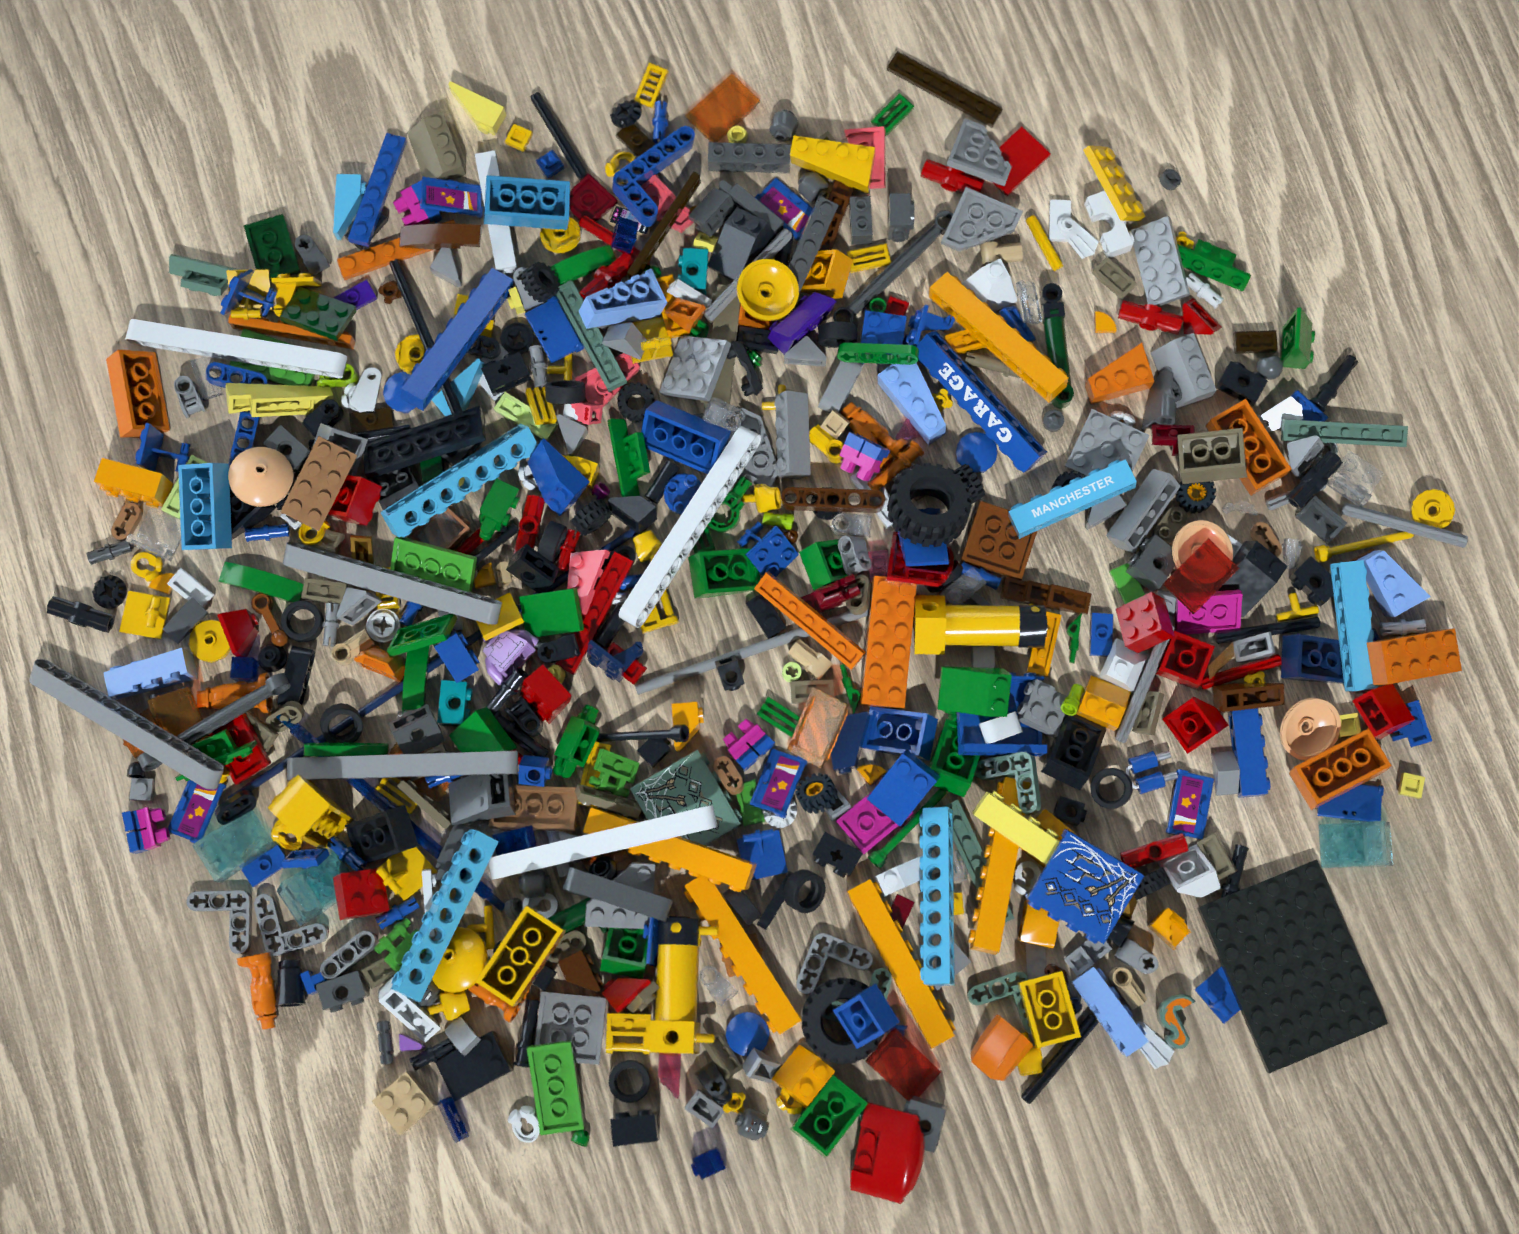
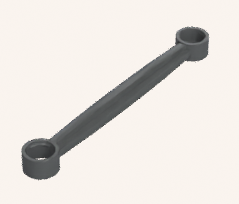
(895, 269)
(273, 686)

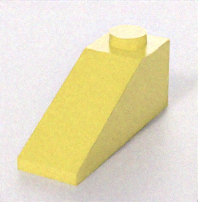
(482, 111)

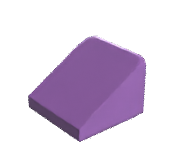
(407, 1043)

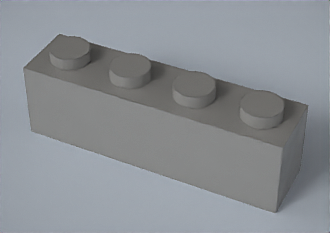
(792, 435)
(1143, 510)

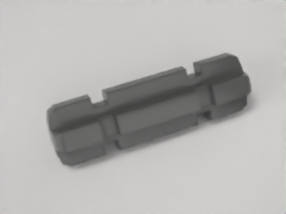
(384, 1041)

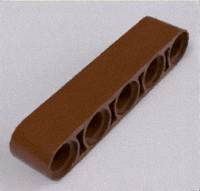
(824, 493)

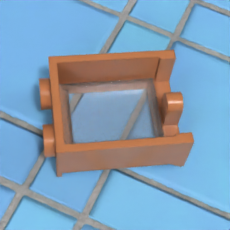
(442, 530)

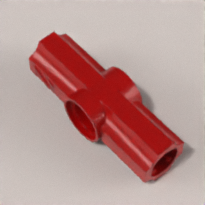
(950, 178)
(608, 276)
(1150, 317)
(531, 515)
(1167, 847)

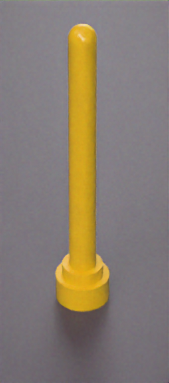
(1323, 553)

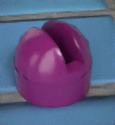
(600, 490)

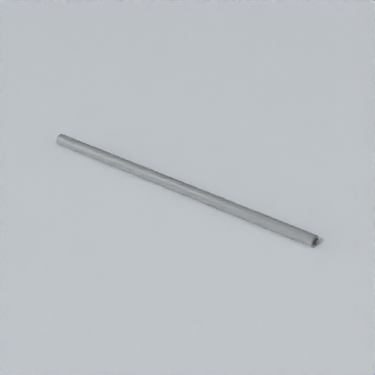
(740, 653)

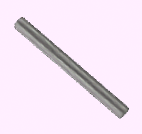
(731, 292)
(1404, 525)
(1141, 691)

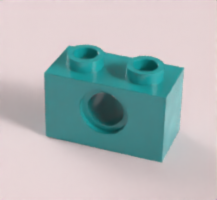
(697, 260)
(448, 692)

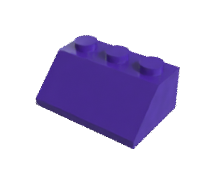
(801, 321)

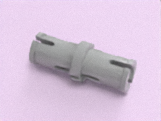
(538, 366)
(330, 625)

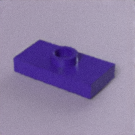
(358, 295)

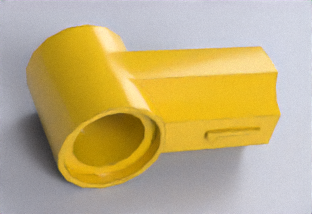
(825, 443)

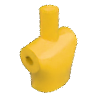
(766, 498)
(646, 545)
(451, 1005)
(1032, 1062)

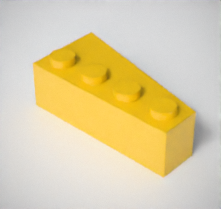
(835, 160)

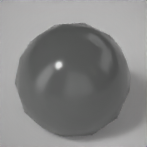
(1270, 367)

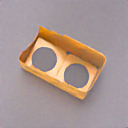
(1037, 927)
(1169, 927)

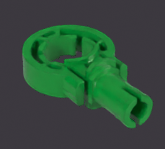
(736, 493)

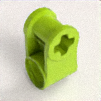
(339, 382)

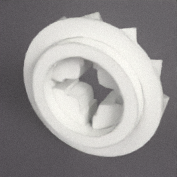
(377, 618)
(778, 822)

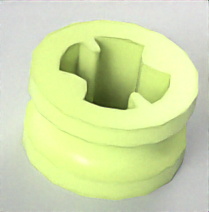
(795, 666)

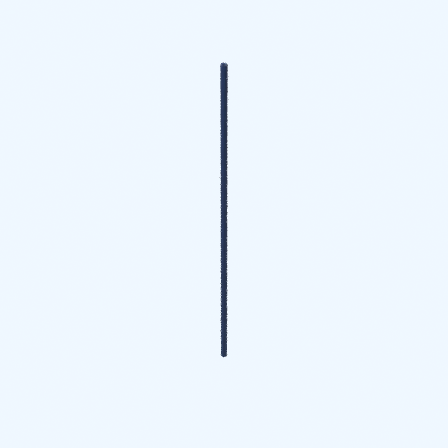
(399, 687)

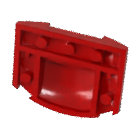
(924, 575)
(888, 1153)

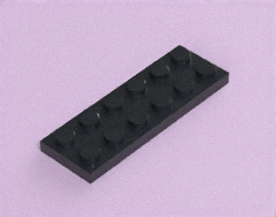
(424, 442)

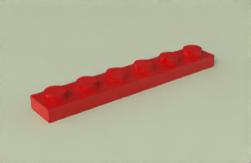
(604, 596)

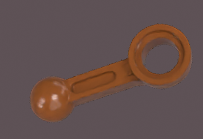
(279, 637)

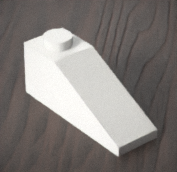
(901, 876)
(408, 1012)

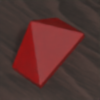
(1198, 320)

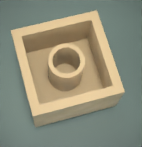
(404, 1103)

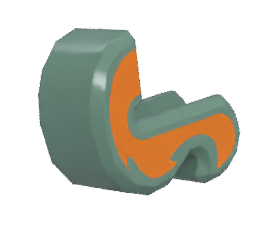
(1170, 1020)

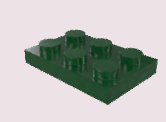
(272, 246)
(318, 313)

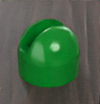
(656, 270)
(878, 301)
(581, 1138)

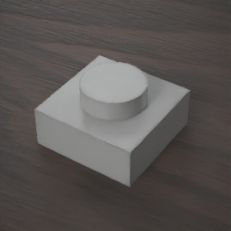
(142, 789)

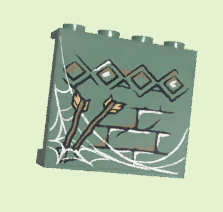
(688, 787)

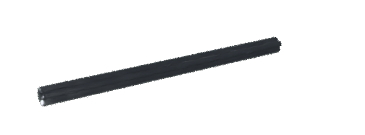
(423, 330)

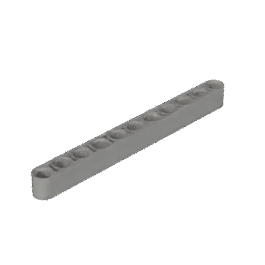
(392, 583)
(126, 724)
(403, 765)

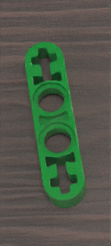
(857, 353)
(345, 749)

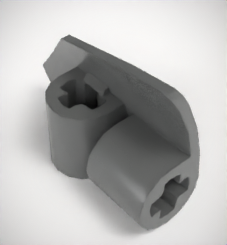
(1161, 401)

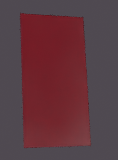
(901, 909)

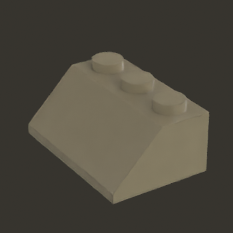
(435, 148)
(1212, 456)

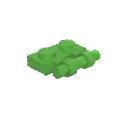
(616, 766)
(396, 954)

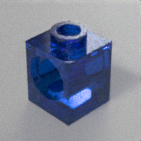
(624, 234)
(244, 669)
(708, 1163)

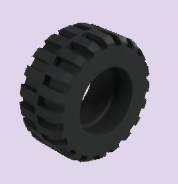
(933, 482)
(813, 1027)

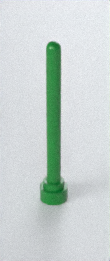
(878, 857)

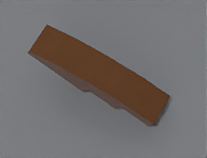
(840, 195)
(440, 235)
(1051, 595)

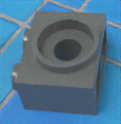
(900, 216)
(1142, 566)
(426, 737)
(930, 1111)

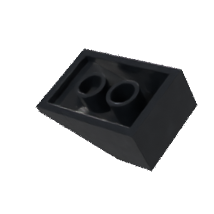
(740, 243)
(246, 515)
(1256, 573)
(1074, 751)
(382, 834)
(475, 1070)

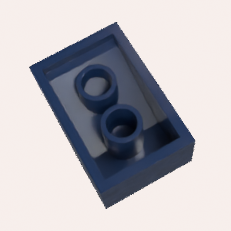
(1311, 659)

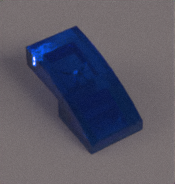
(515, 840)

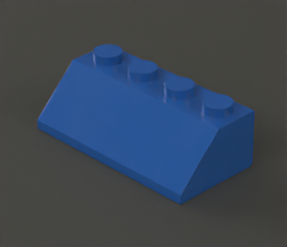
(683, 436)

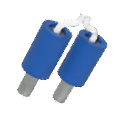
(1152, 781)

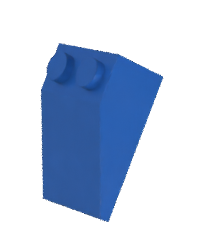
(556, 477)
(921, 556)
(897, 730)
(903, 787)

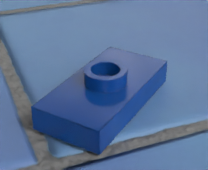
(1015, 321)
(1309, 410)
(1101, 634)
(305, 858)
(264, 866)

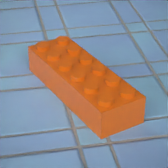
(888, 643)

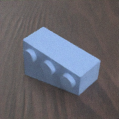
(1391, 584)

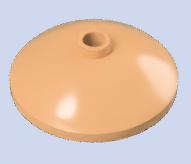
(263, 487)
(1193, 535)
(1317, 734)

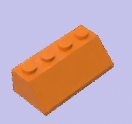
(137, 392)

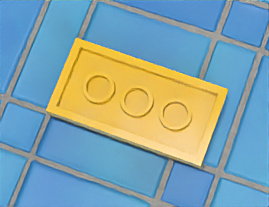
(1114, 183)

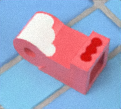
(583, 412)

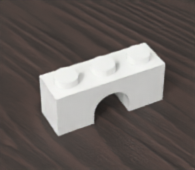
(1117, 240)

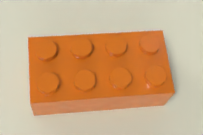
(1263, 458)
(1414, 656)
(1340, 769)

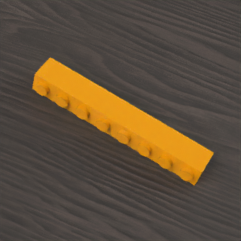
(998, 337)
(681, 853)
(996, 882)
(743, 954)
(900, 963)

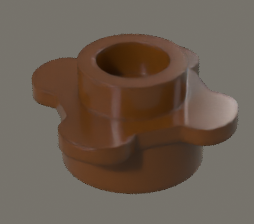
(390, 286)

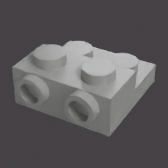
(1041, 708)

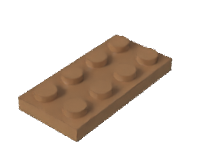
(318, 483)
(543, 808)

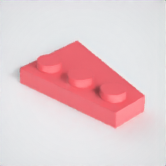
(874, 138)
(664, 198)
(595, 388)
(583, 574)

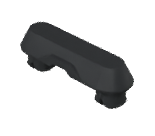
(754, 384)

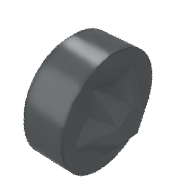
(1170, 179)
(1053, 420)
(513, 908)

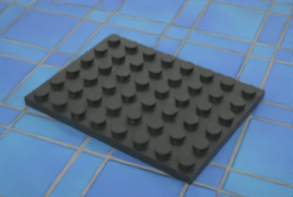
(1292, 966)

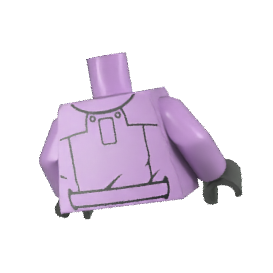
(508, 650)

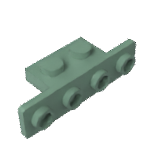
(199, 274)

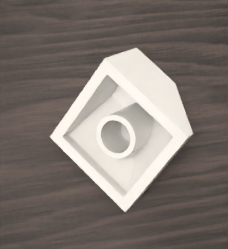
(993, 286)
(1124, 666)
(1191, 873)

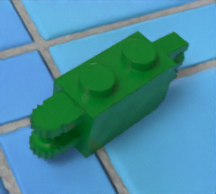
(576, 742)

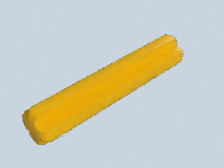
(1044, 243)

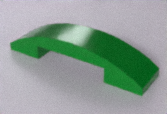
(583, 263)
(261, 582)
(415, 678)

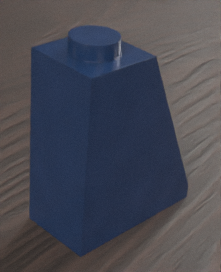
(850, 742)

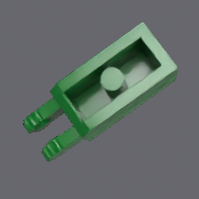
(496, 508)

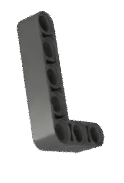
(617, 894)

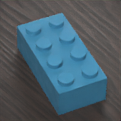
(526, 202)
(205, 506)

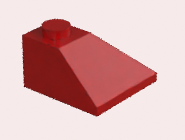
(239, 630)
(1194, 723)
(623, 991)

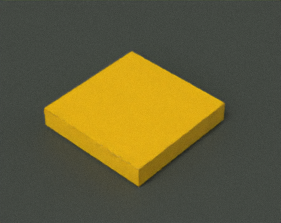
(508, 618)

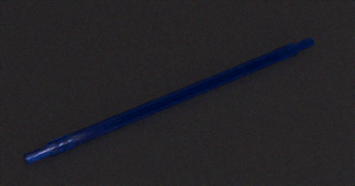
(383, 805)

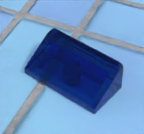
(453, 1119)

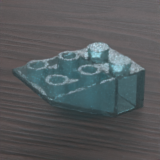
(1355, 845)
(233, 846)
(312, 889)

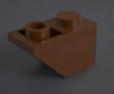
(579, 972)

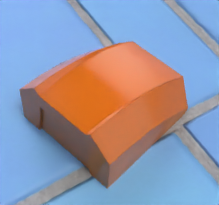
(381, 663)
(999, 1049)

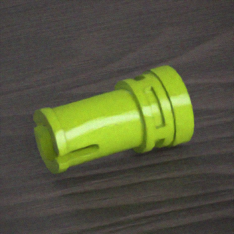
(783, 520)
(1071, 703)

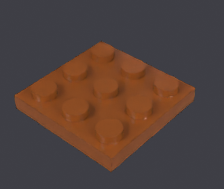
(995, 543)

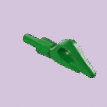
(1074, 642)
(849, 689)

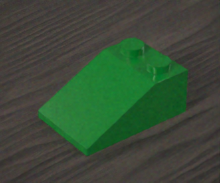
(1297, 341)
(722, 573)
(974, 690)
(955, 769)
(625, 952)
(828, 1116)

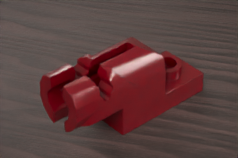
(1169, 434)
(832, 594)

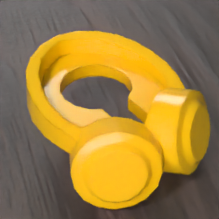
(611, 168)
(304, 528)
(153, 561)
(281, 840)
(782, 1103)

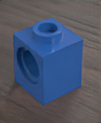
(528, 776)

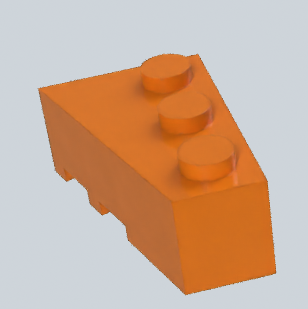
(1121, 377)

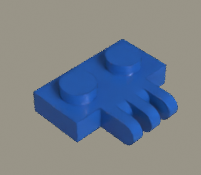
(1416, 731)

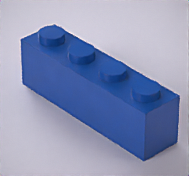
(1248, 750)

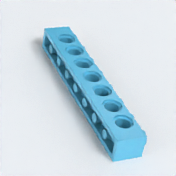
(395, 514)
(455, 908)
(945, 973)

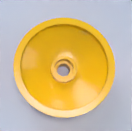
(772, 278)
(466, 963)

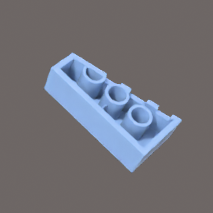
(624, 302)
(913, 398)
(150, 674)
(1109, 1011)

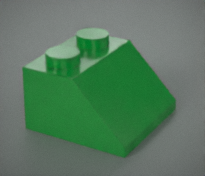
(823, 563)

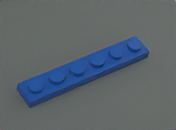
(377, 190)

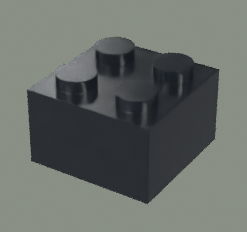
(634, 1129)

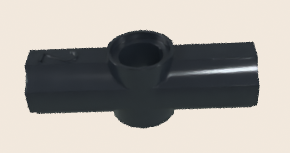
(1314, 480)
(80, 614)

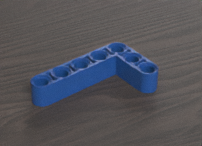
(648, 169)
(247, 377)

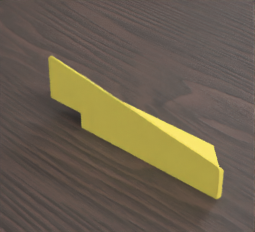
(275, 399)

